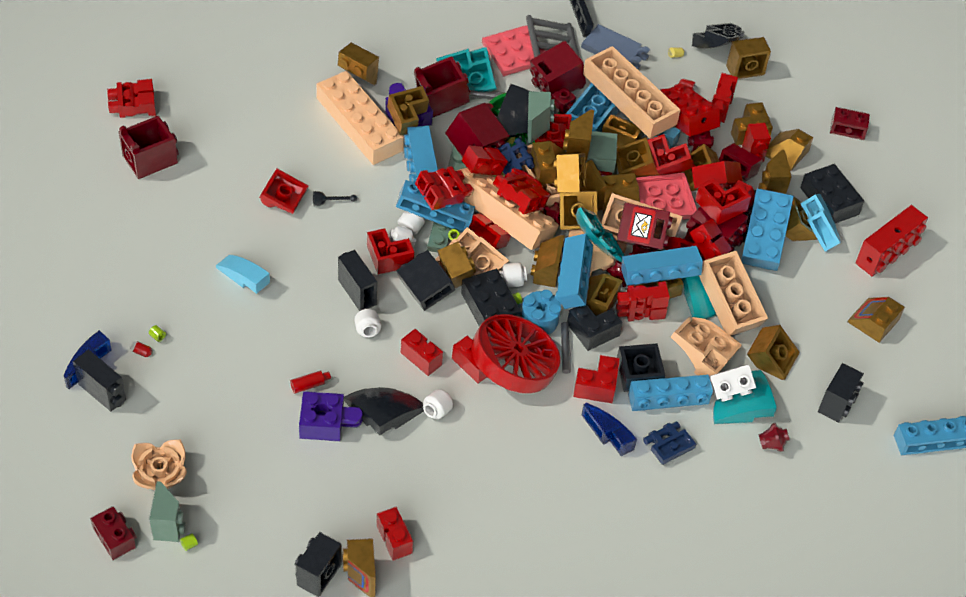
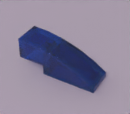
(97, 344)
(609, 429)

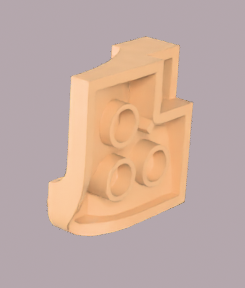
(705, 345)

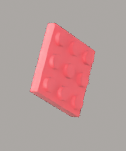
(510, 50)
(667, 193)

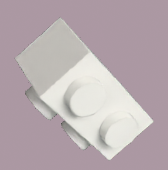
(732, 382)

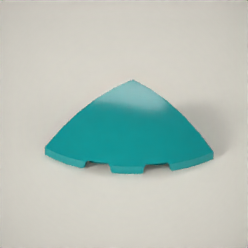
(477, 67)
(597, 234)
(697, 298)
(747, 407)

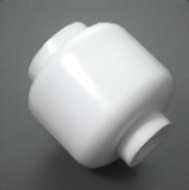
(411, 222)
(401, 233)
(514, 274)
(367, 323)
(437, 404)

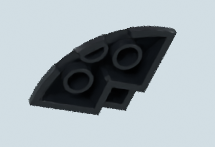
(717, 35)
(514, 111)
(384, 407)

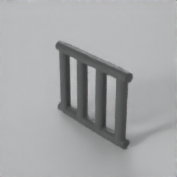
(533, 33)

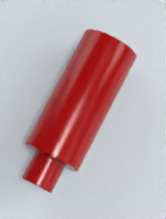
(309, 381)

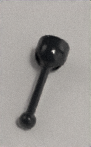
(319, 198)

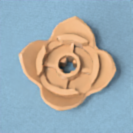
(148, 458)

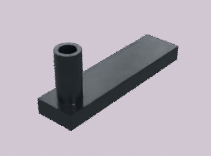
(583, 17)

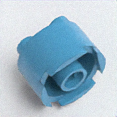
(542, 310)

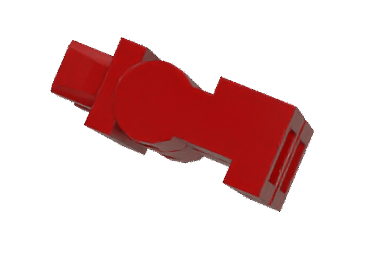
(725, 94)
(132, 98)
(443, 187)
(521, 192)
(643, 302)

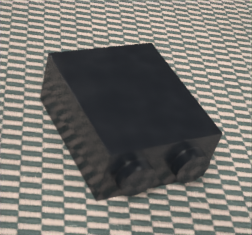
(357, 280)
(425, 280)
(99, 380)

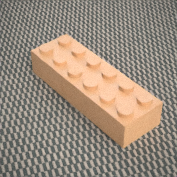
(631, 92)
(360, 117)
(528, 228)

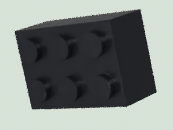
(835, 190)
(488, 296)

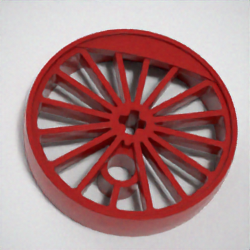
(498, 337)

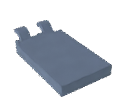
(603, 38)

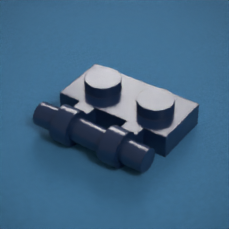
(510, 152)
(671, 447)

